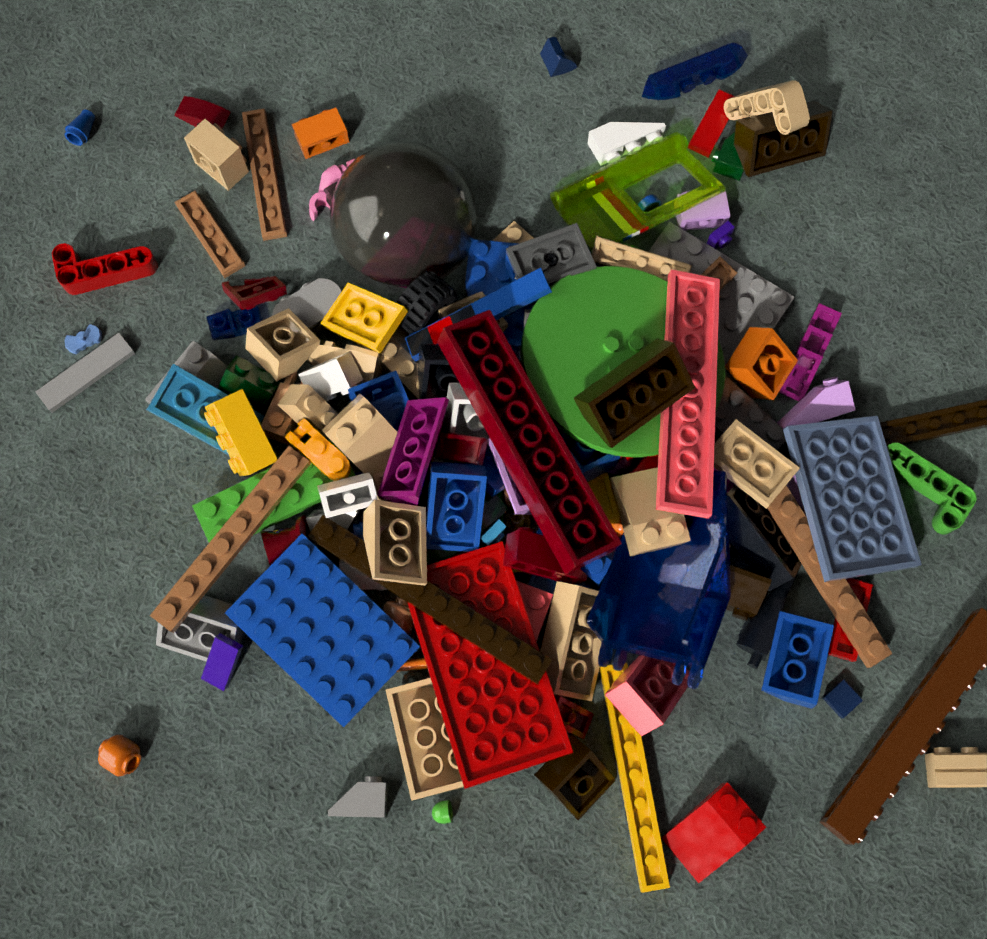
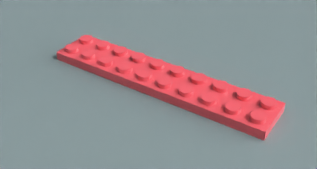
(689, 423)

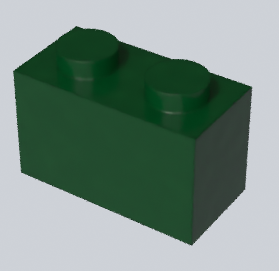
(256, 383)

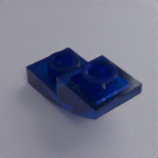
(232, 324)

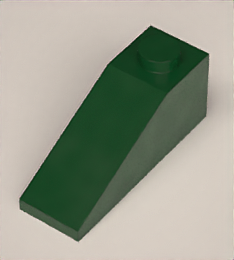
(727, 160)

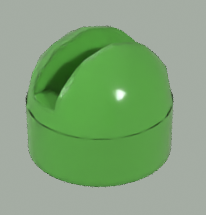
(443, 812)

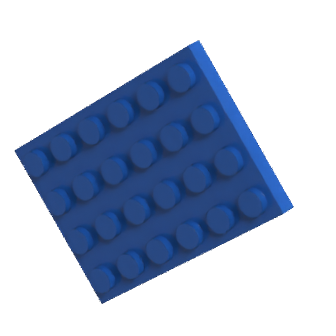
(322, 629)

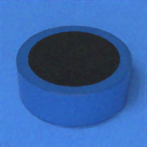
(649, 203)

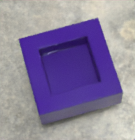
(721, 236)

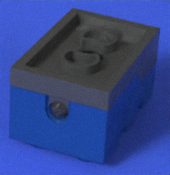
(556, 252)

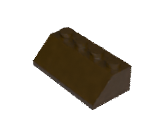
(766, 149)
(635, 392)

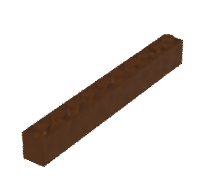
(910, 732)

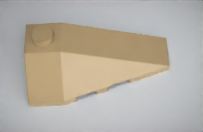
(366, 360)

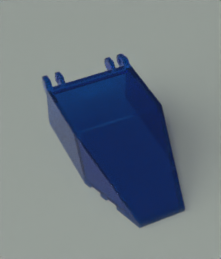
(668, 598)

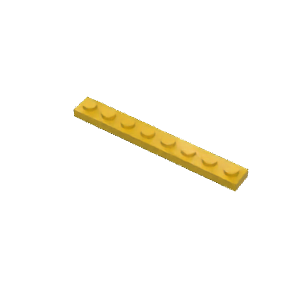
(636, 794)

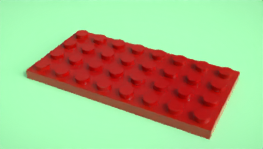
(489, 710)

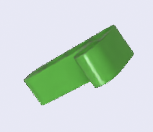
(924, 484)

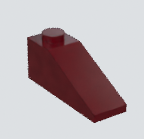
(533, 555)

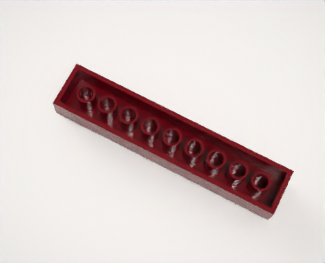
(528, 442)

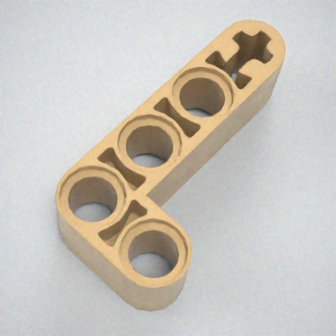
(783, 100)

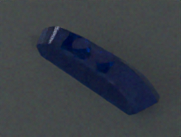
(694, 72)

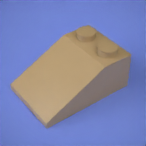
(362, 435)
(641, 522)
(396, 542)

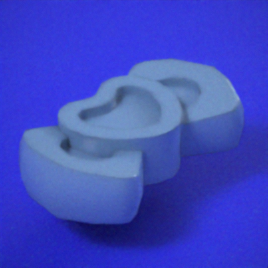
(83, 339)

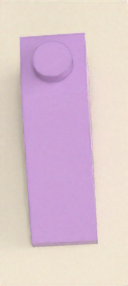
(821, 403)

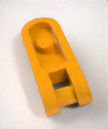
(319, 451)

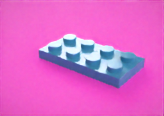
(183, 401)

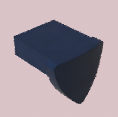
(555, 59)

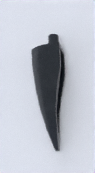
(760, 629)

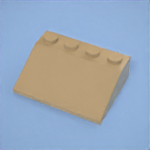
(423, 740)

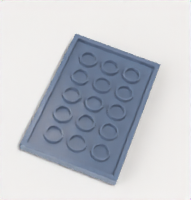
(851, 498)

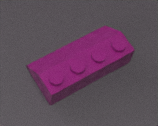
(413, 451)

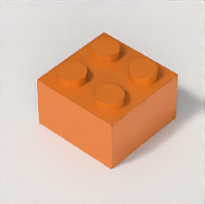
(761, 363)

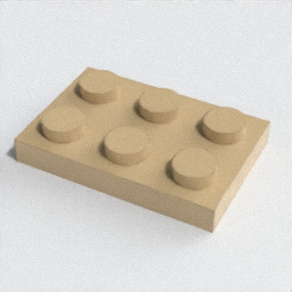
(752, 463)

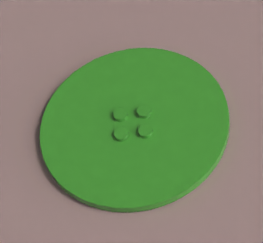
(586, 332)

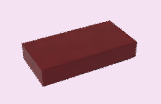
(461, 448)

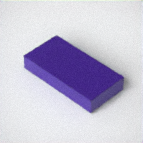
(221, 661)

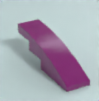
(810, 351)

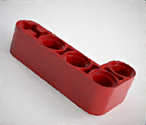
(105, 265)

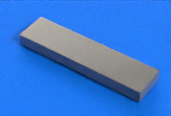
(85, 372)

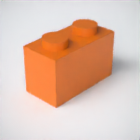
(320, 132)

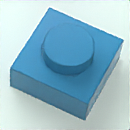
(493, 533)

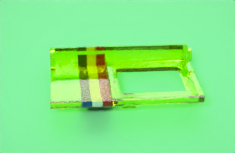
(607, 211)

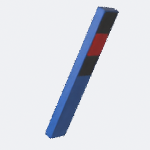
(500, 303)

